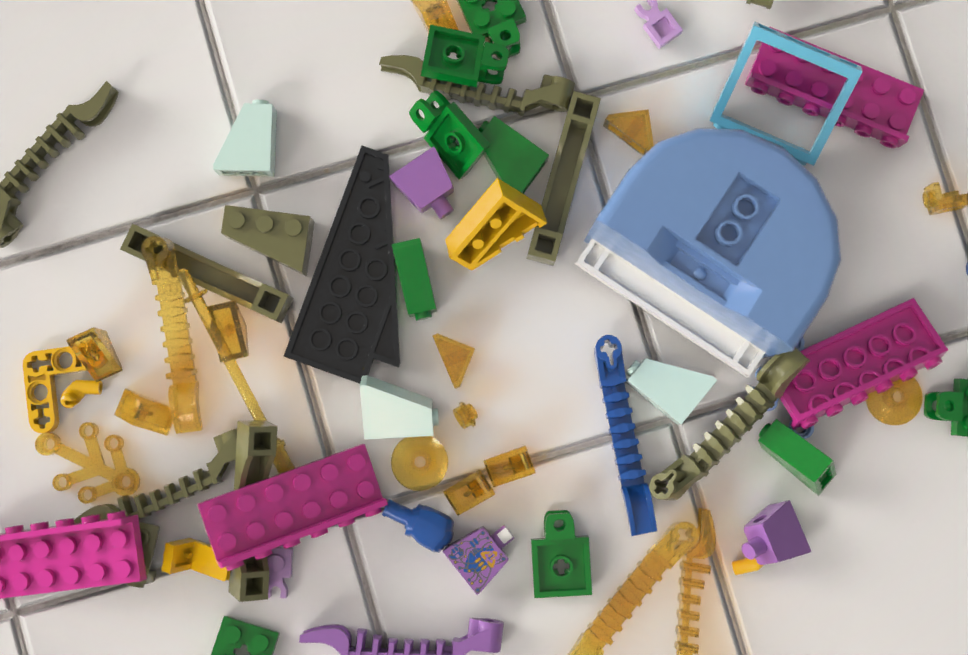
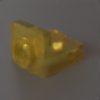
(941, 203)

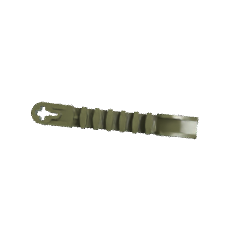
(553, 93)
(89, 113)
(226, 453)
(688, 469)

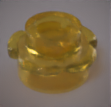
(465, 415)

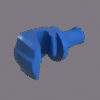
(423, 523)

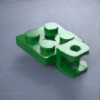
(496, 25)
(473, 56)
(443, 127)
(950, 407)
(560, 544)
(237, 632)

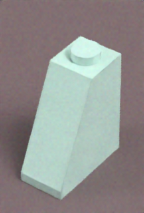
(250, 143)
(669, 387)
(395, 411)

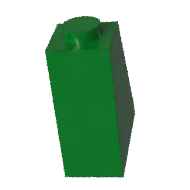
(512, 155)
(414, 278)
(797, 456)

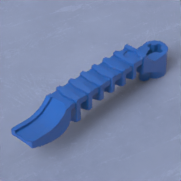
(633, 488)

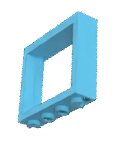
(803, 51)

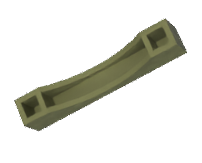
(564, 177)
(218, 278)
(253, 463)

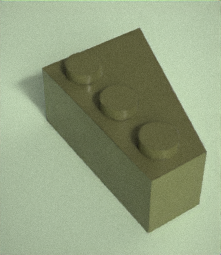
(271, 233)

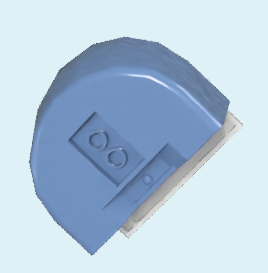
(720, 243)

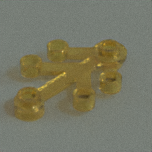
(92, 464)

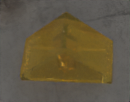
(434, 13)
(632, 128)
(232, 326)
(96, 353)
(455, 357)
(144, 412)
(509, 466)
(469, 492)

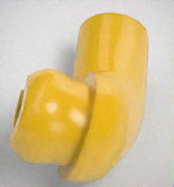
(78, 389)
(745, 566)

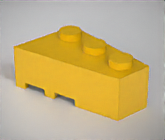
(492, 224)

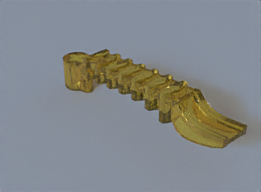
(184, 391)
(702, 549)
(659, 557)

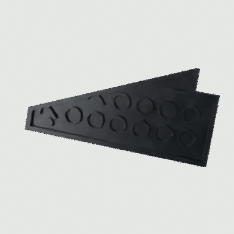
(353, 294)

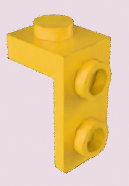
(192, 555)

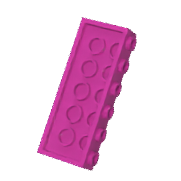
(876, 108)
(861, 362)
(291, 507)
(71, 555)

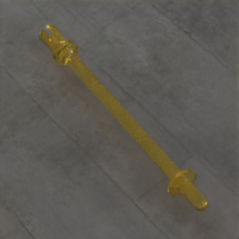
(282, 460)

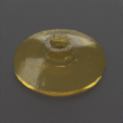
(890, 412)
(416, 477)

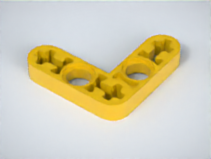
(46, 376)

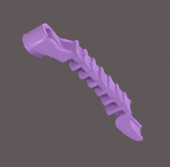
(482, 636)

